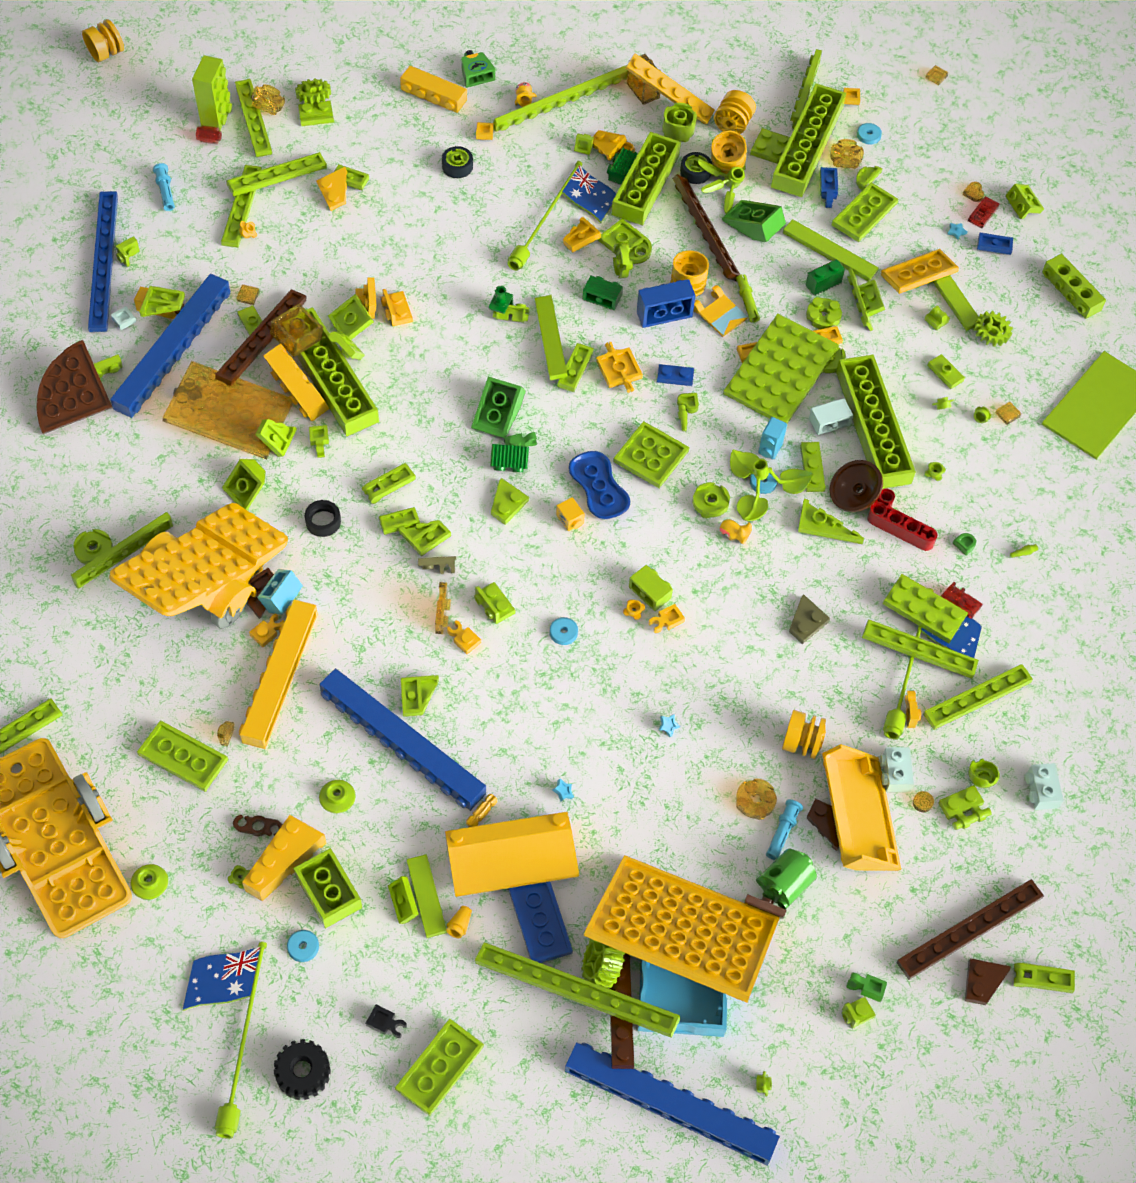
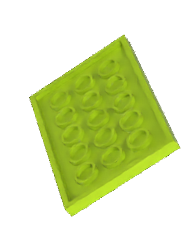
(781, 369)

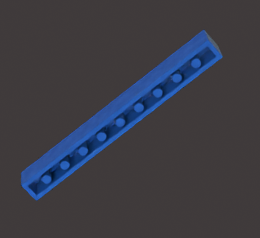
(170, 346)
(403, 739)
(673, 1104)

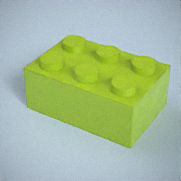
(328, 888)

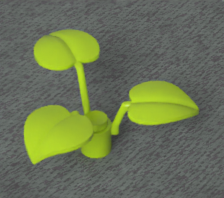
(745, 463)

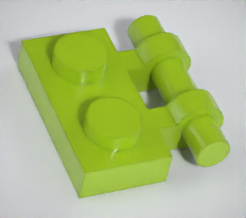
(962, 802)

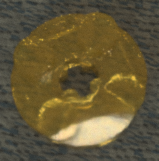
(273, 104)
(854, 156)
(748, 806)

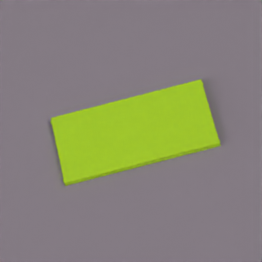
(1096, 406)

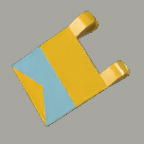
(722, 313)

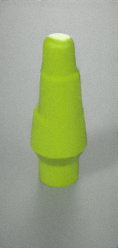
(682, 414)
(1026, 550)

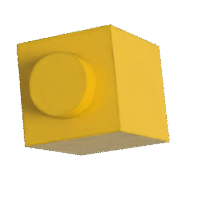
(570, 514)

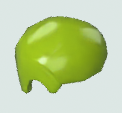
(983, 773)

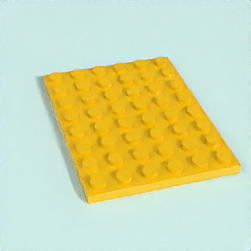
(683, 928)

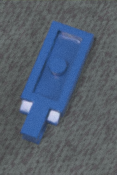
(828, 185)

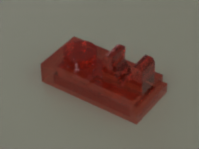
(983, 212)
(962, 600)

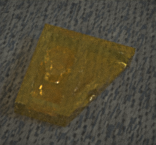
(443, 605)

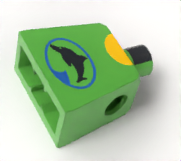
(476, 69)

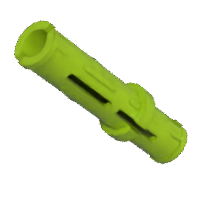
(745, 292)

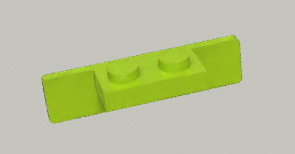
(869, 298)

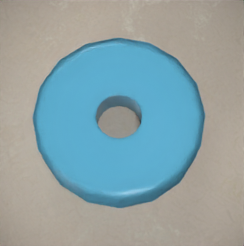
(873, 137)
(766, 487)
(563, 638)
(298, 938)

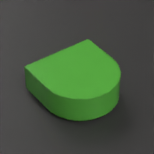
(965, 543)

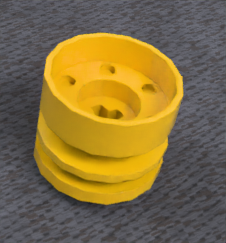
(102, 40)
(735, 111)
(728, 144)
(691, 266)
(804, 734)

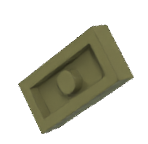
(428, 563)

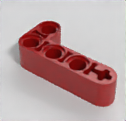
(921, 536)

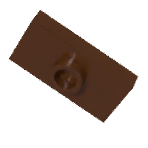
(766, 905)

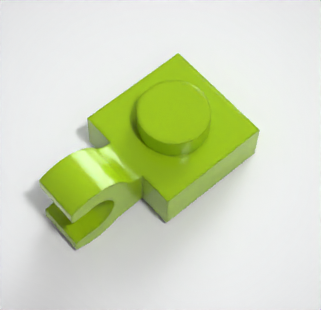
(319, 437)

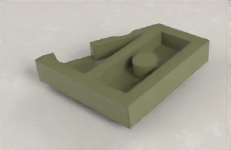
(807, 620)

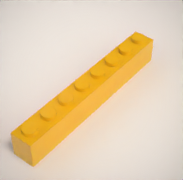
(278, 674)

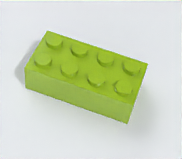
(212, 92)

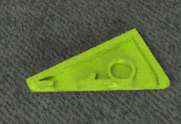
(819, 523)

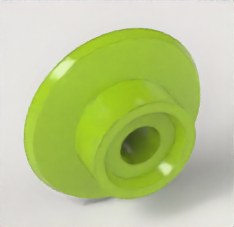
(339, 803)
(150, 889)

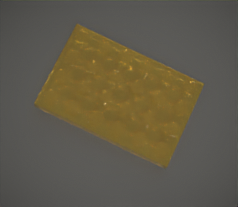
(225, 411)

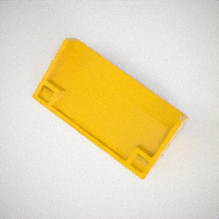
(860, 810)
(511, 854)

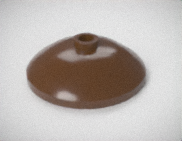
(850, 480)

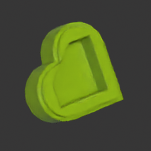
(690, 401)

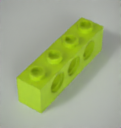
(1073, 286)

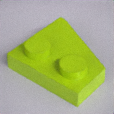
(161, 300)
(276, 436)

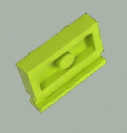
(316, 113)

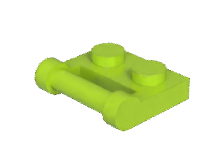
(349, 347)

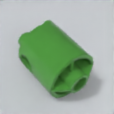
(787, 877)

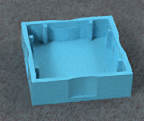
(700, 1007)

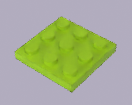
(651, 454)

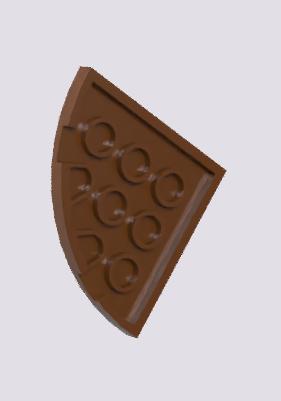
(70, 390)

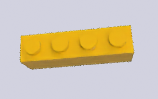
(433, 89)

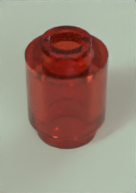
(208, 134)

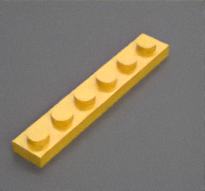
(668, 87)

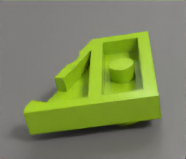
(507, 501)
(425, 535)
(417, 693)

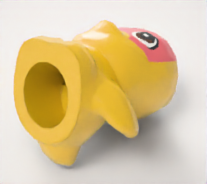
(524, 94)
(735, 531)

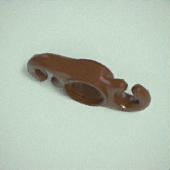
(268, 823)

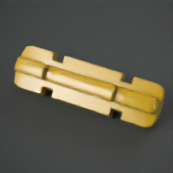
(481, 811)

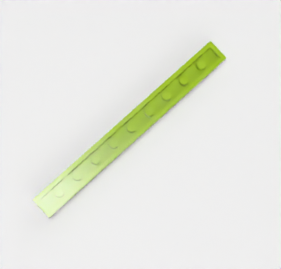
(560, 99)
(578, 989)

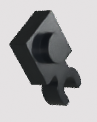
(382, 1021)

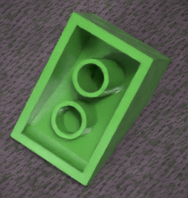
(756, 219)
(498, 407)

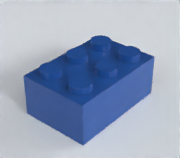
(665, 303)

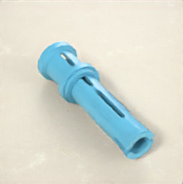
(163, 181)
(787, 821)

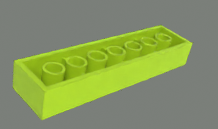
(808, 140)
(338, 384)
(875, 420)

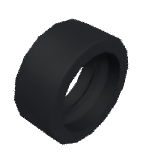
(319, 506)

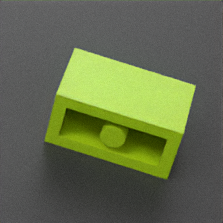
(650, 587)

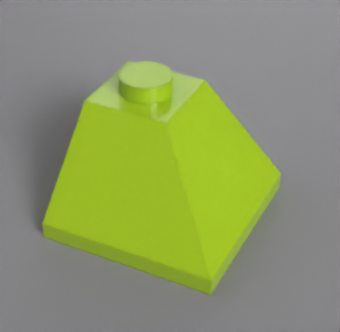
(245, 482)

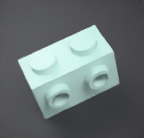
(830, 416)
(897, 769)
(1044, 786)

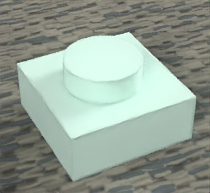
(123, 318)

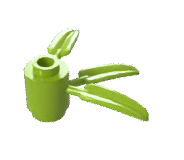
(732, 180)

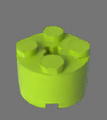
(679, 122)

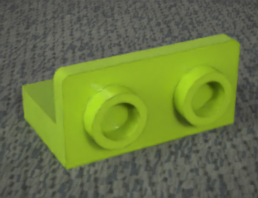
(1023, 200)
(494, 602)

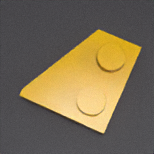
(608, 143)
(334, 188)
(581, 235)

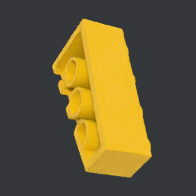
(296, 383)
(289, 848)

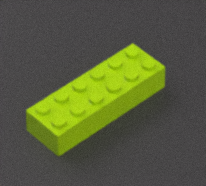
(646, 178)

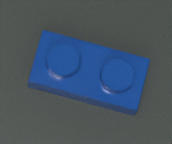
(995, 243)
(675, 375)

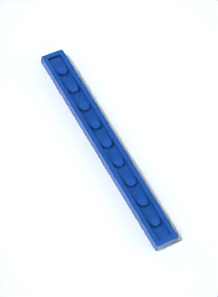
(103, 262)

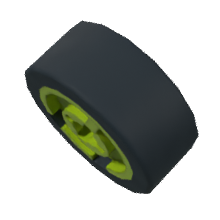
(457, 162)
(691, 170)

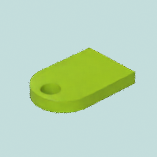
(625, 233)

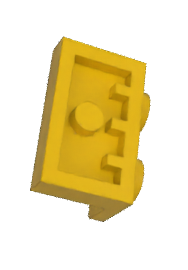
(368, 296)
(397, 308)

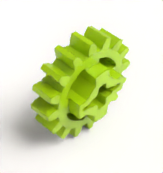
(313, 91)
(993, 328)

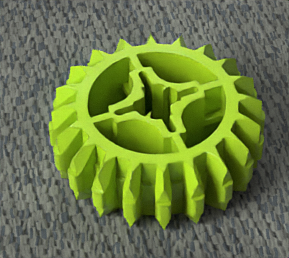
(601, 964)

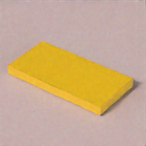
(919, 271)

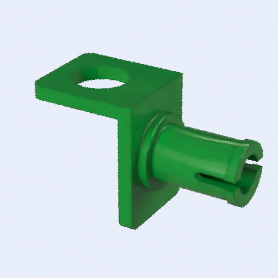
(501, 300)

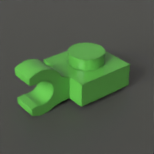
(519, 440)
(870, 986)

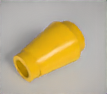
(459, 922)

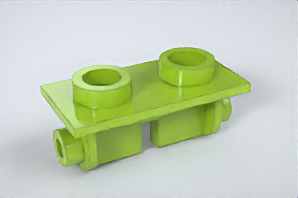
(518, 313)

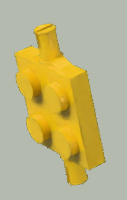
(619, 367)

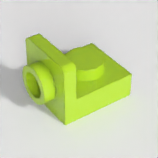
(127, 249)
(857, 1012)

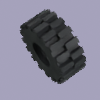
(307, 1085)

